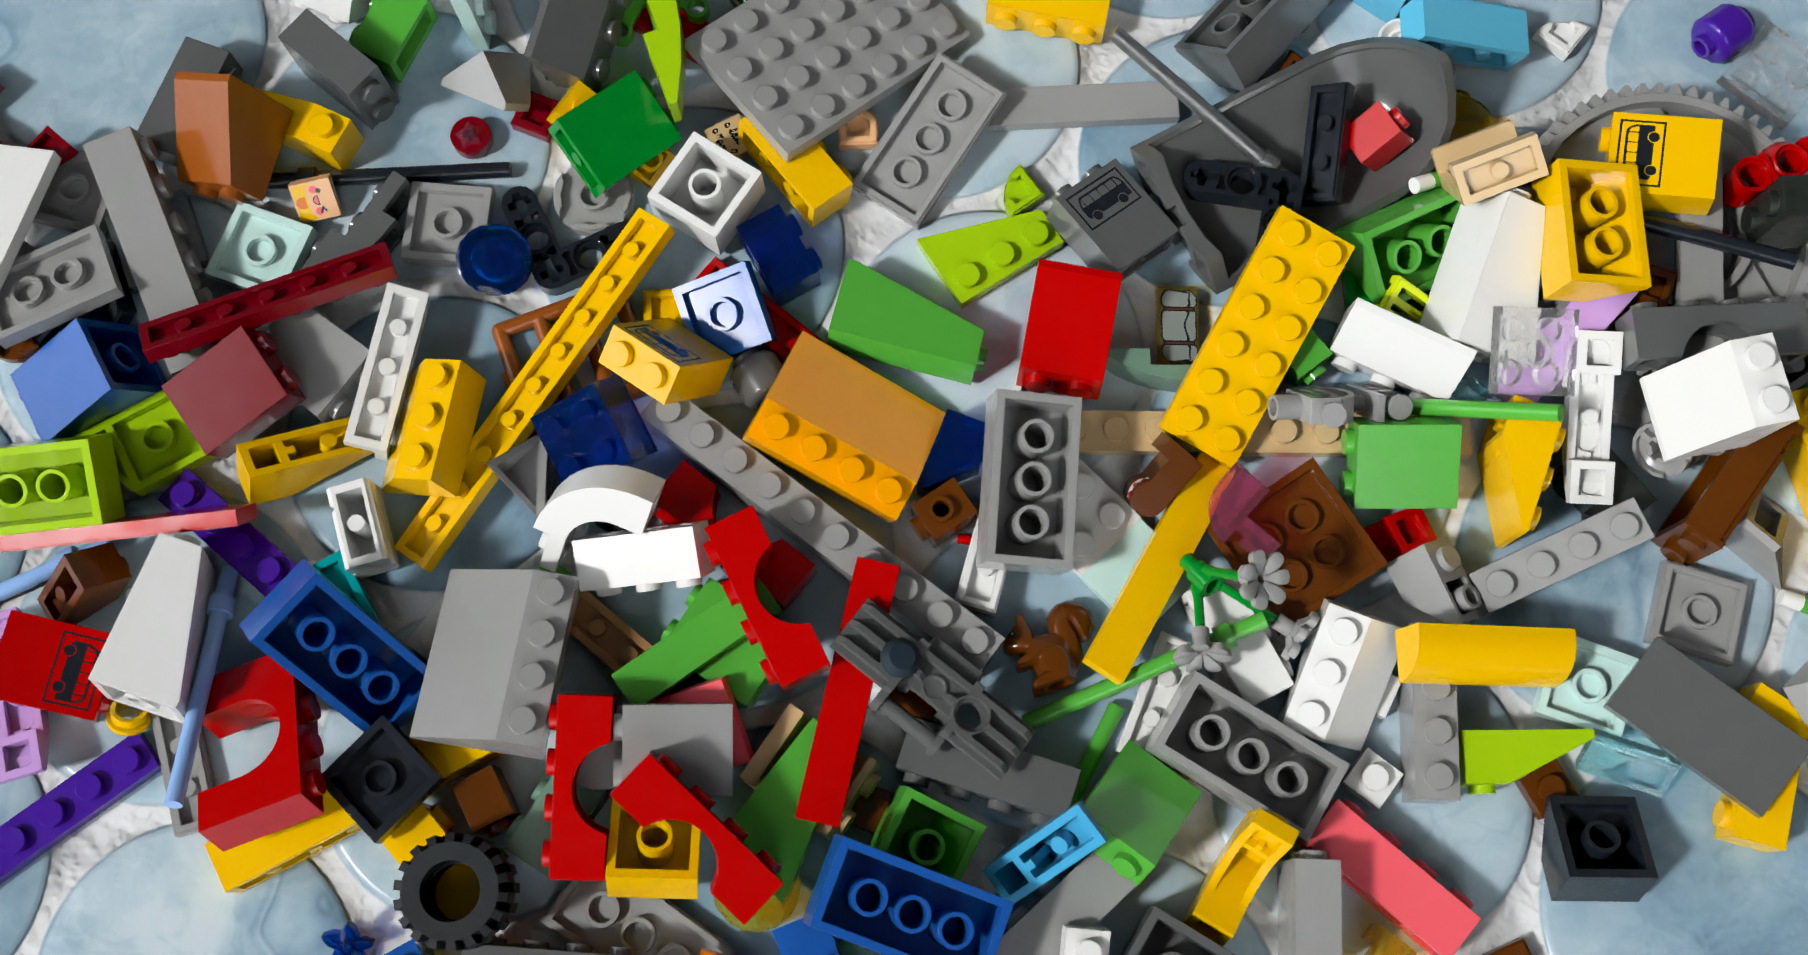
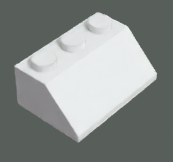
(1398, 352)
(1341, 676)

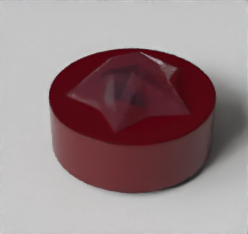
(471, 137)

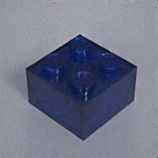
(594, 429)

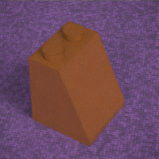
(226, 136)

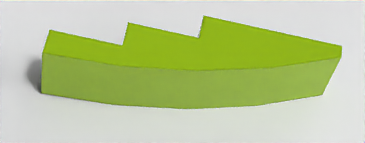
(667, 53)

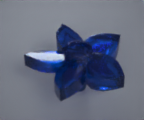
(347, 940)

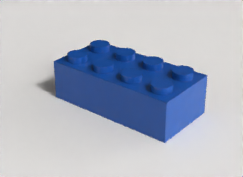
(336, 648)
(901, 905)

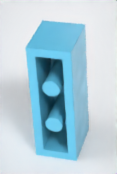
(1469, 31)

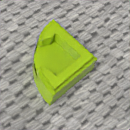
(1021, 192)

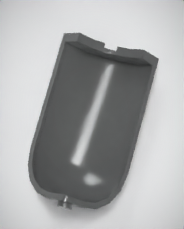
(1275, 118)

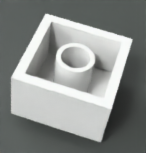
(706, 192)

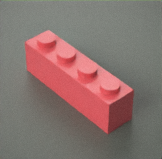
(1392, 882)

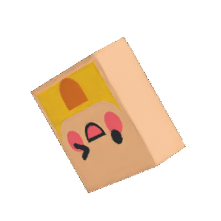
(315, 198)

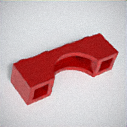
(693, 497)
(790, 648)
(577, 841)
(741, 876)

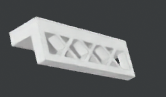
(387, 370)

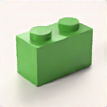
(394, 34)

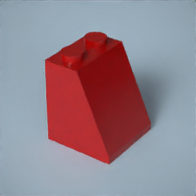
(1069, 329)

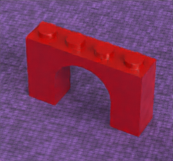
(289, 781)

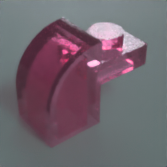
(1231, 507)

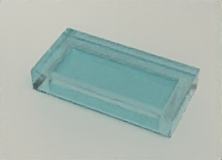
(1628, 763)

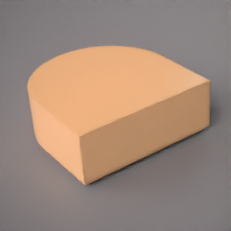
(859, 133)

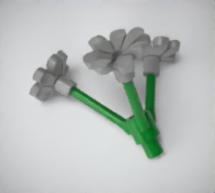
(1258, 584)

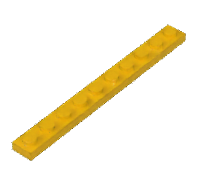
(538, 384)

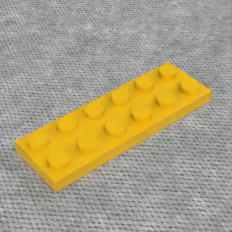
(1256, 336)

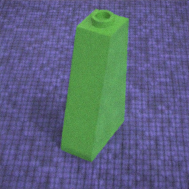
(902, 329)
(771, 813)

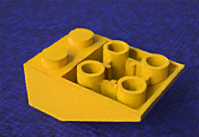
(1515, 471)

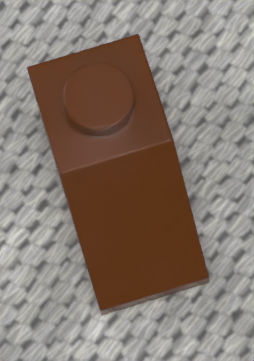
(84, 583)

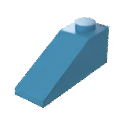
(1044, 852)

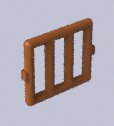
(540, 321)

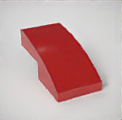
(1401, 533)

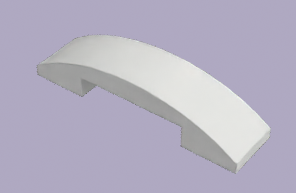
(1588, 419)

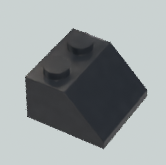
(1596, 849)

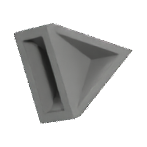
(494, 79)
(527, 473)
(1760, 539)

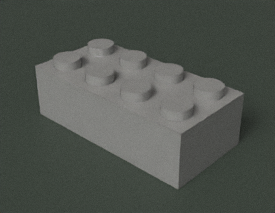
(1029, 482)
(1245, 755)

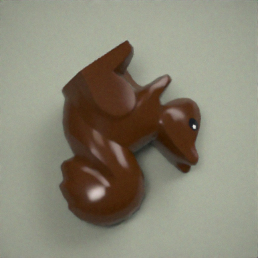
(1054, 655)

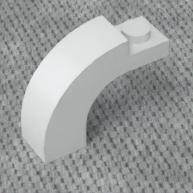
(598, 494)

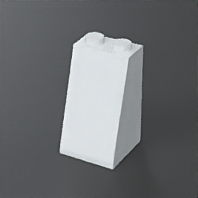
(1485, 264)
(159, 631)

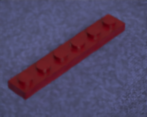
(267, 302)

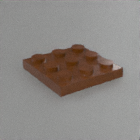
(1318, 538)

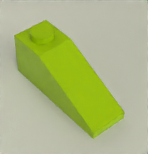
(1504, 756)

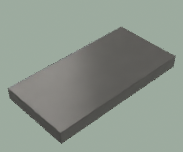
(1708, 727)

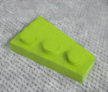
(989, 253)

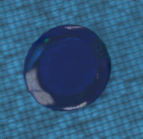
(494, 259)

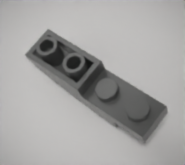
(370, 227)

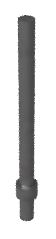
(1194, 101)

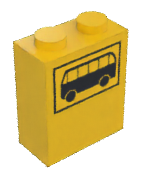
(1673, 158)
(665, 360)

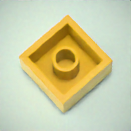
(652, 859)

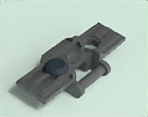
(942, 678)

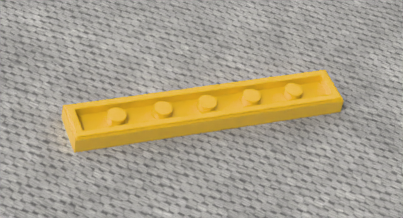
(1154, 576)

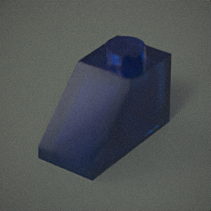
(954, 453)

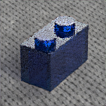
(780, 255)

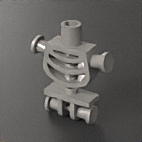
(1336, 405)

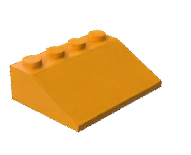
(845, 428)

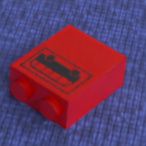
(49, 666)

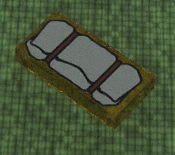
(1176, 324)

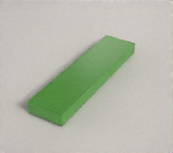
(687, 649)

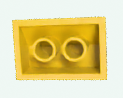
(1592, 231)
(435, 429)

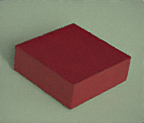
(534, 122)

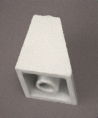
(1719, 398)

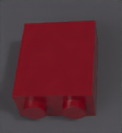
(234, 391)

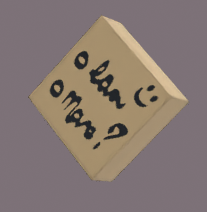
(726, 136)

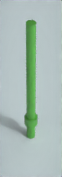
(1222, 633)

